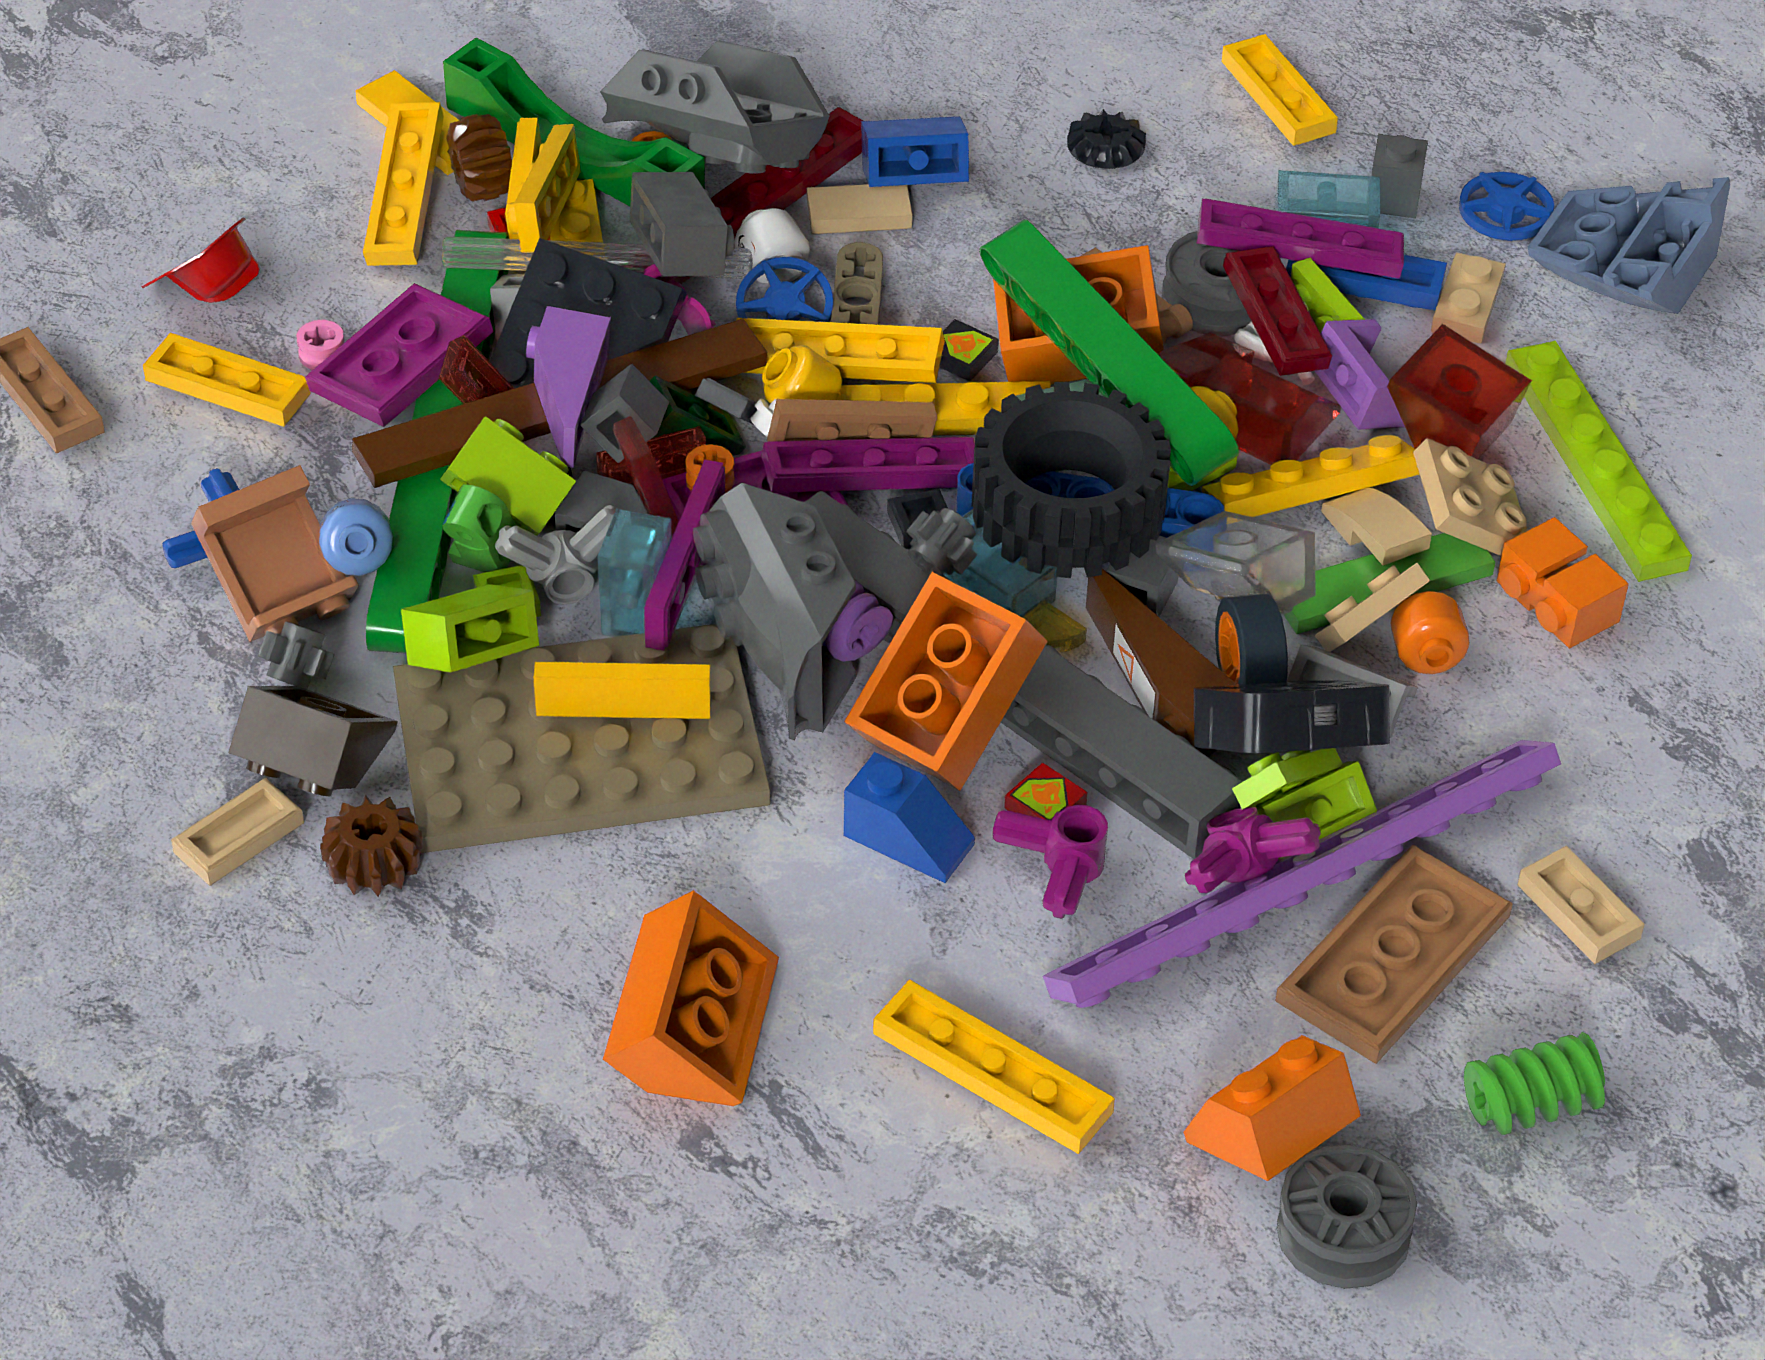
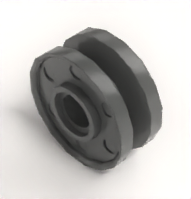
(1201, 285)
(1346, 1216)

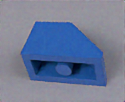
(905, 818)

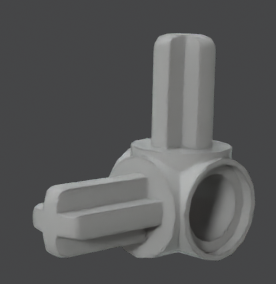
(561, 558)

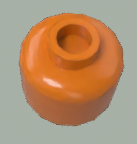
(1429, 629)

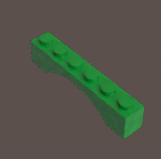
(492, 82)

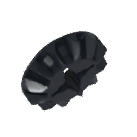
(1089, 147)

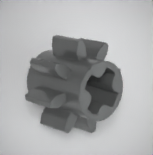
(942, 542)
(296, 655)

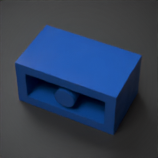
(915, 151)

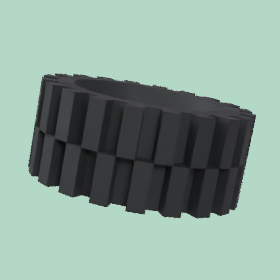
(1070, 434)

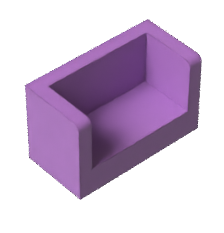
(1355, 376)

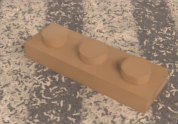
(46, 392)
(850, 420)

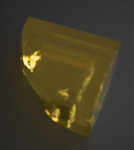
(1056, 627)

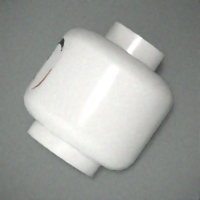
(773, 235)

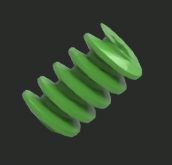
(1535, 1080)

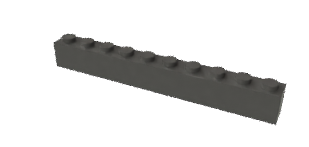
(1063, 708)

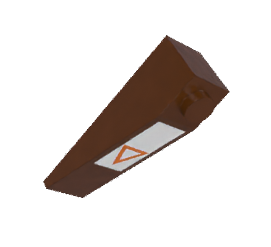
(1151, 656)

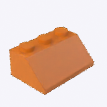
(692, 1004)

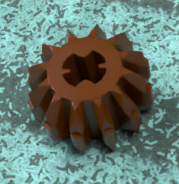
(479, 157)
(371, 845)

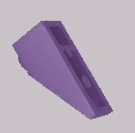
(568, 368)

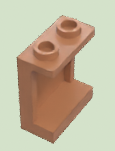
(270, 555)

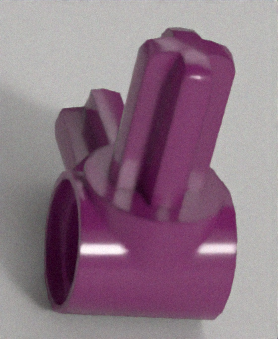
(1248, 846)
(1072, 849)

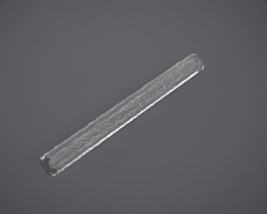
(507, 255)

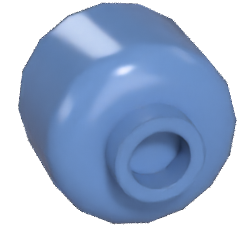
(355, 537)

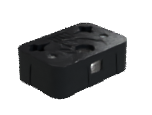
(1291, 716)

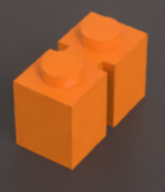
(1566, 599)

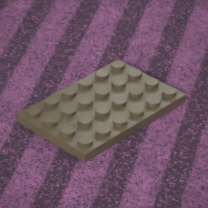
(502, 774)

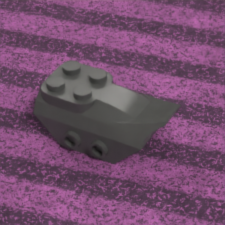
(725, 105)
(779, 595)

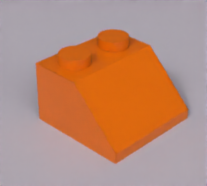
(1278, 1109)

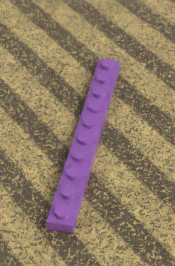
(1238, 904)

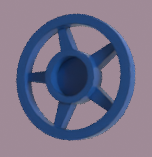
(1505, 205)
(785, 299)

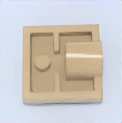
(1469, 496)

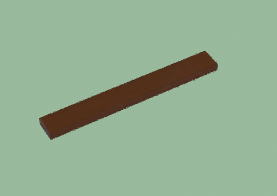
(439, 437)

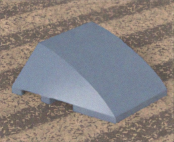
(1635, 245)

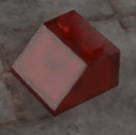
(1456, 393)
(1273, 414)

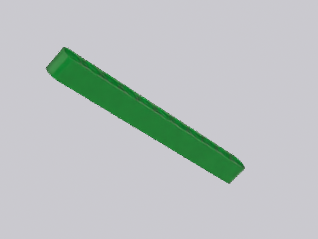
(422, 502)

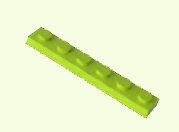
(1599, 463)

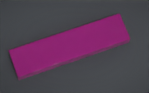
(1301, 237)
(866, 463)
(679, 564)

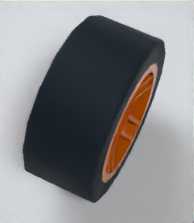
(1251, 640)

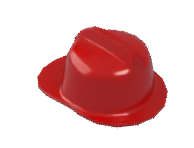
(218, 270)

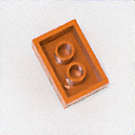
(1119, 276)
(946, 680)

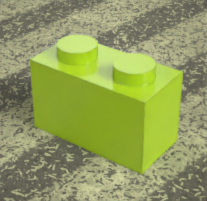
(511, 470)
(470, 627)

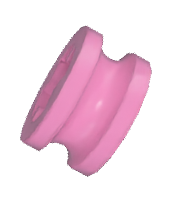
(314, 334)

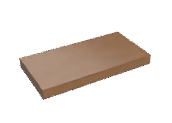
(1393, 953)

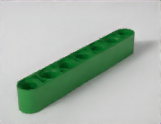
(1107, 347)

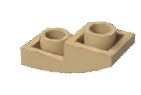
(1379, 523)

